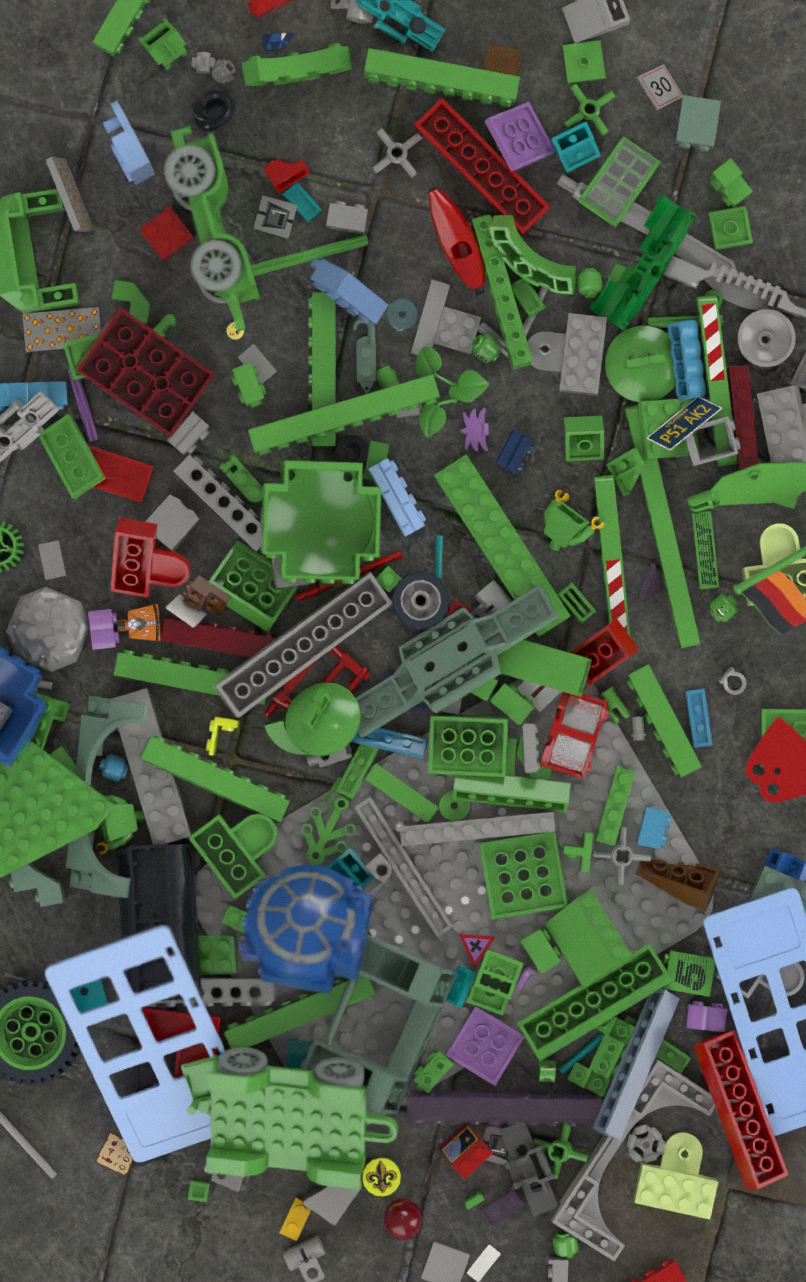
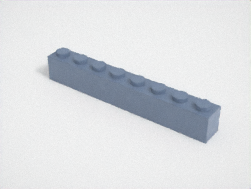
(636, 1064)

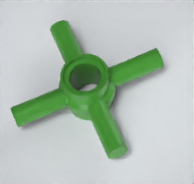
(595, 104)

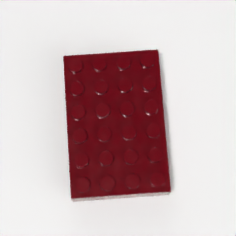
(144, 371)

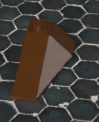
(686, 883)

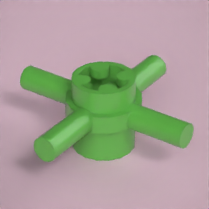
(554, 1153)

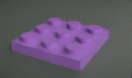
(520, 136)
(485, 1045)

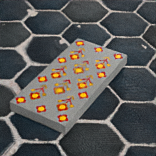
(69, 194)
(51, 329)

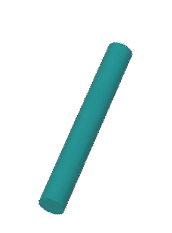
(438, 556)
(582, 1053)

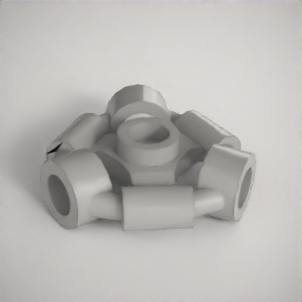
(645, 1143)

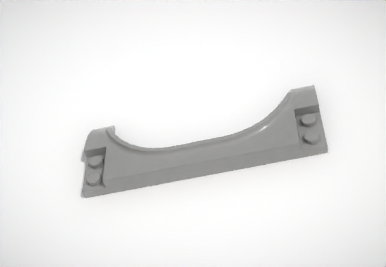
(579, 1206)

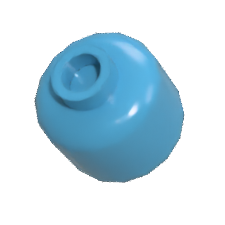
(113, 767)

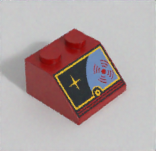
(465, 1150)

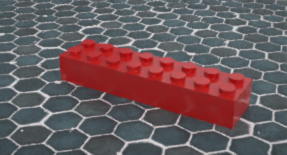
(481, 166)
(740, 1110)

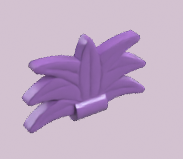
(475, 429)

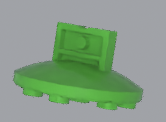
(641, 364)
(323, 719)

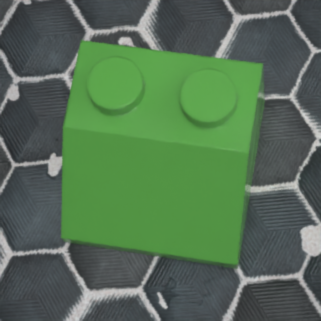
(584, 438)

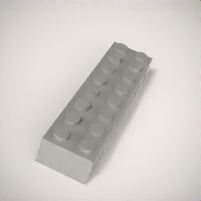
(155, 787)

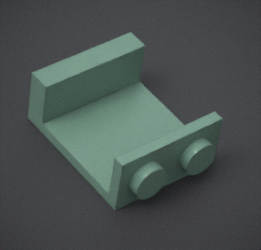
(698, 123)

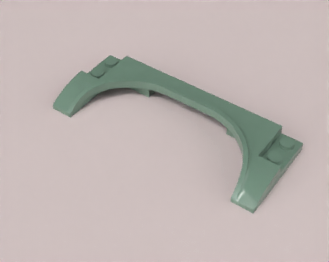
(101, 719)

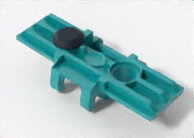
(406, 12)

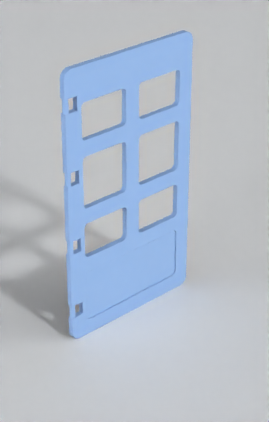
(157, 1117)

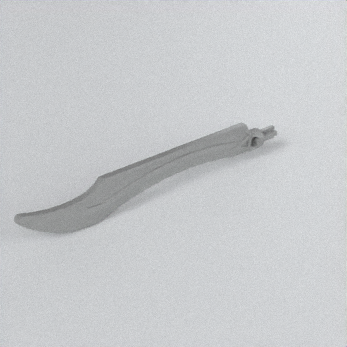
(690, 251)

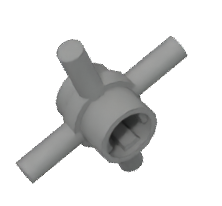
(626, 861)

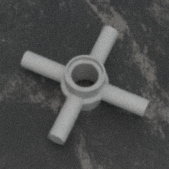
(402, 159)

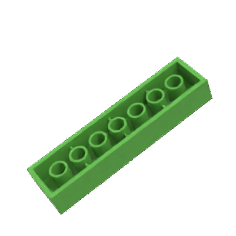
(441, 77)
(590, 1007)

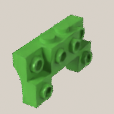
(607, 1058)

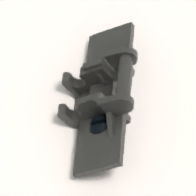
(536, 1189)

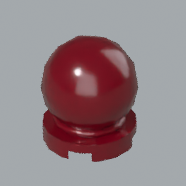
(402, 1219)

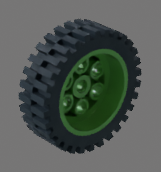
(55, 1055)

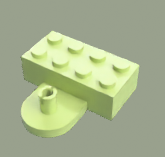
(775, 544)
(677, 1180)

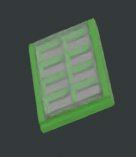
(619, 181)

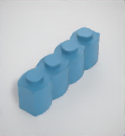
(686, 358)
(55, 391)

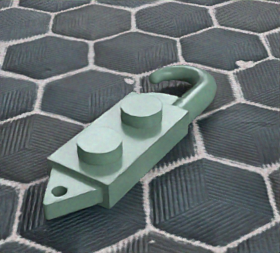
(366, 356)

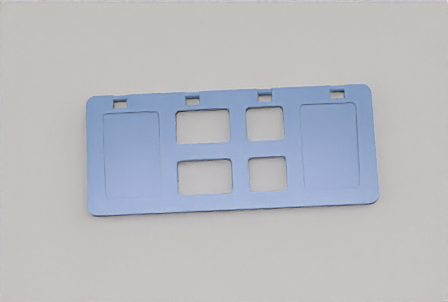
(758, 941)

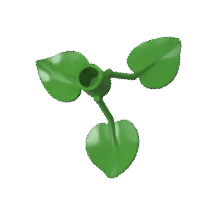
(470, 387)

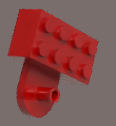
(140, 564)

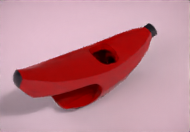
(457, 240)

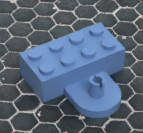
(347, 291)

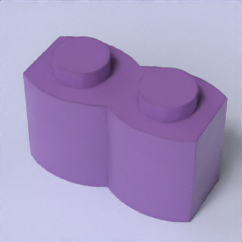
(102, 629)
(706, 1017)

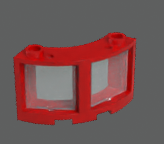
(575, 735)

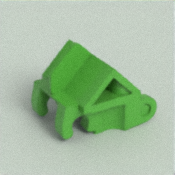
(167, 47)

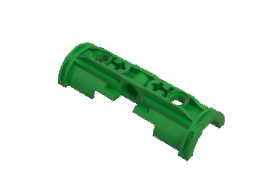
(667, 225)

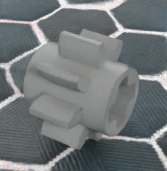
(203, 62)
(223, 71)

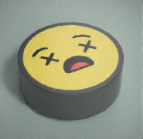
(232, 332)

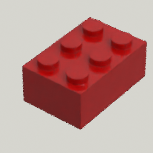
(607, 650)

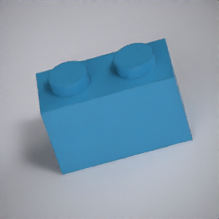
(653, 827)

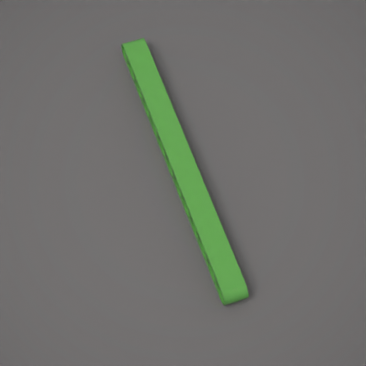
(664, 538)

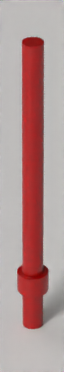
(315, 590)

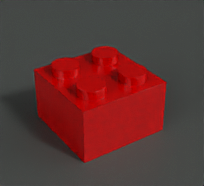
(167, 234)

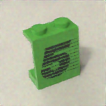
(689, 972)

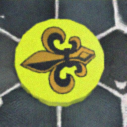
(381, 1176)

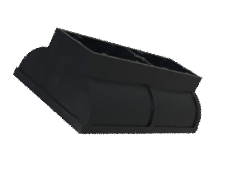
(160, 895)

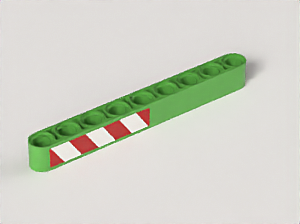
(715, 372)
(611, 550)

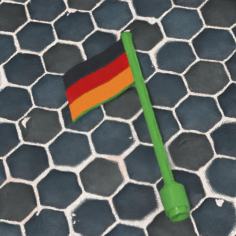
(776, 595)

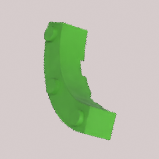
(296, 67)
(527, 262)

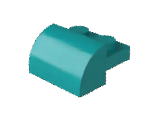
(575, 147)
(352, 866)

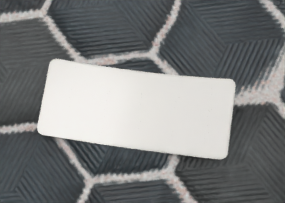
(483, 1263)

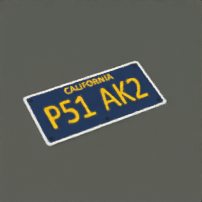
(684, 423)

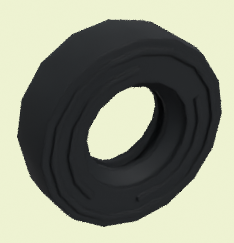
(351, 440)

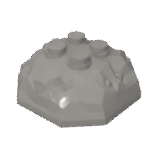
(48, 629)

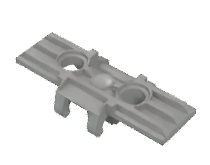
(26, 428)

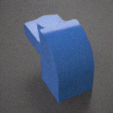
(786, 864)

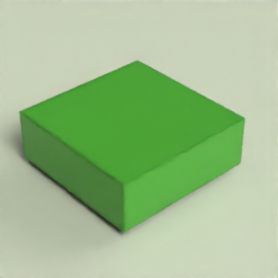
(198, 1191)
(474, 1200)

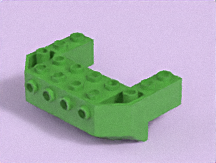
(17, 262)

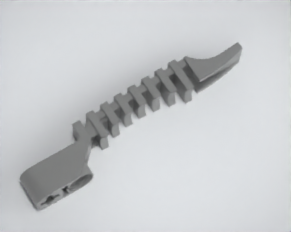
(692, 275)

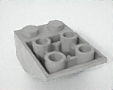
(594, 17)

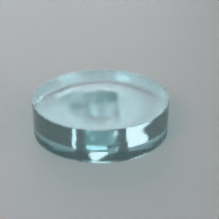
(398, 306)

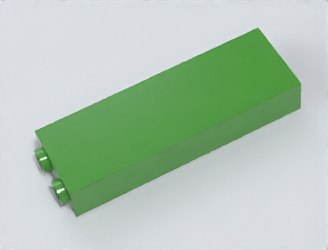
(544, 666)

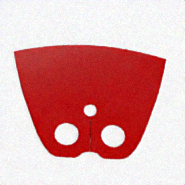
(782, 749)

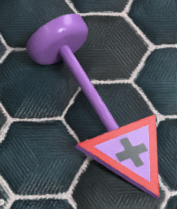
(477, 946)

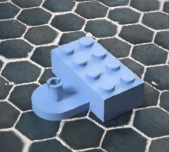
(127, 148)

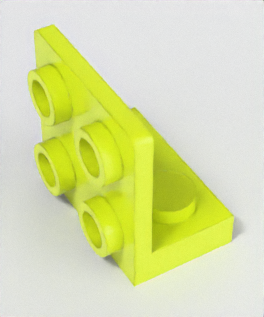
(227, 724)

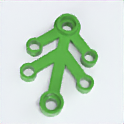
(326, 833)

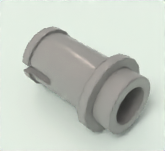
(638, 728)

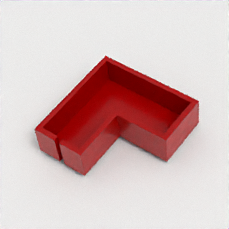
(170, 1023)

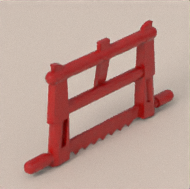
(344, 660)

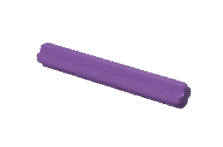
(84, 408)

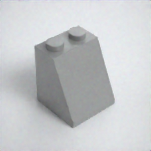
(173, 523)
(330, 1201)

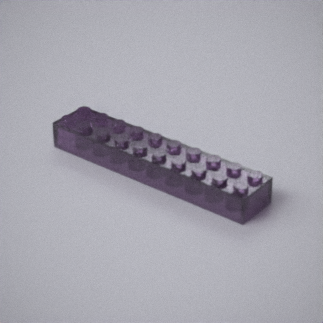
(502, 1107)

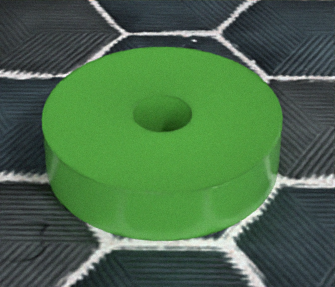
(453, 814)

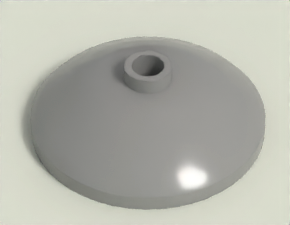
(777, 330)

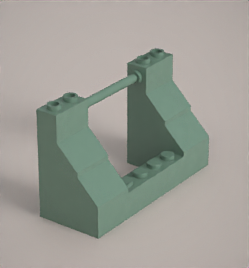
(413, 977)

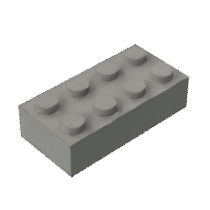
(529, 747)

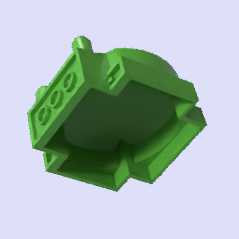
(320, 521)

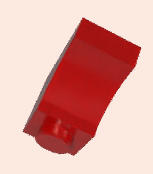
(285, 174)

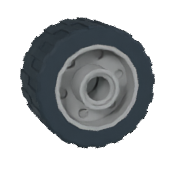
(420, 585)

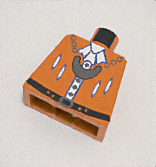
(142, 623)

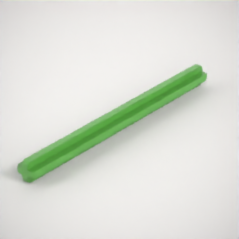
(309, 255)

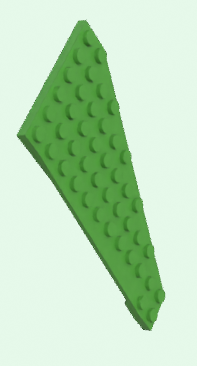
(43, 808)

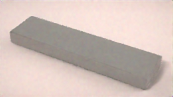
(430, 316)

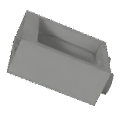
(734, 442)

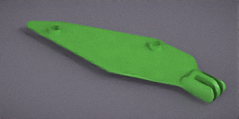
(753, 486)

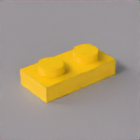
(295, 1219)

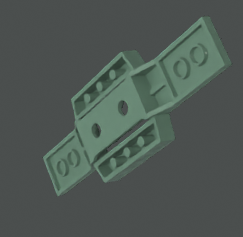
(440, 645)

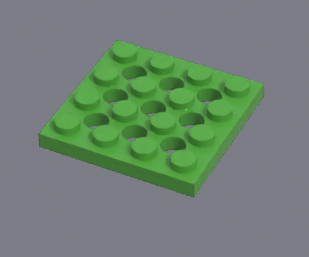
(553, 879)

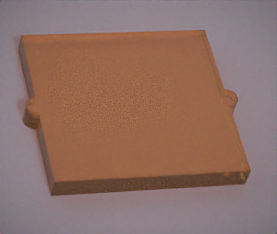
(503, 60)

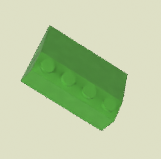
(251, 586)
(468, 745)
(588, 939)

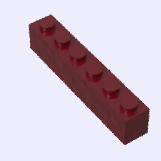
(742, 415)
(215, 638)

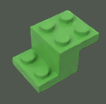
(495, 982)

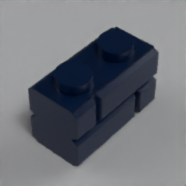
(514, 452)

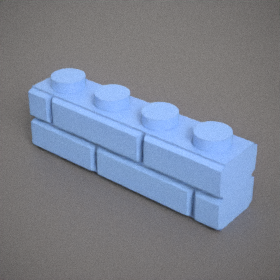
(396, 497)

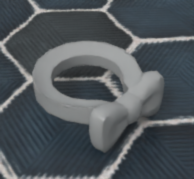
(723, 680)

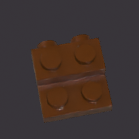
(203, 593)

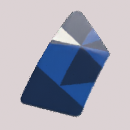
(276, 41)

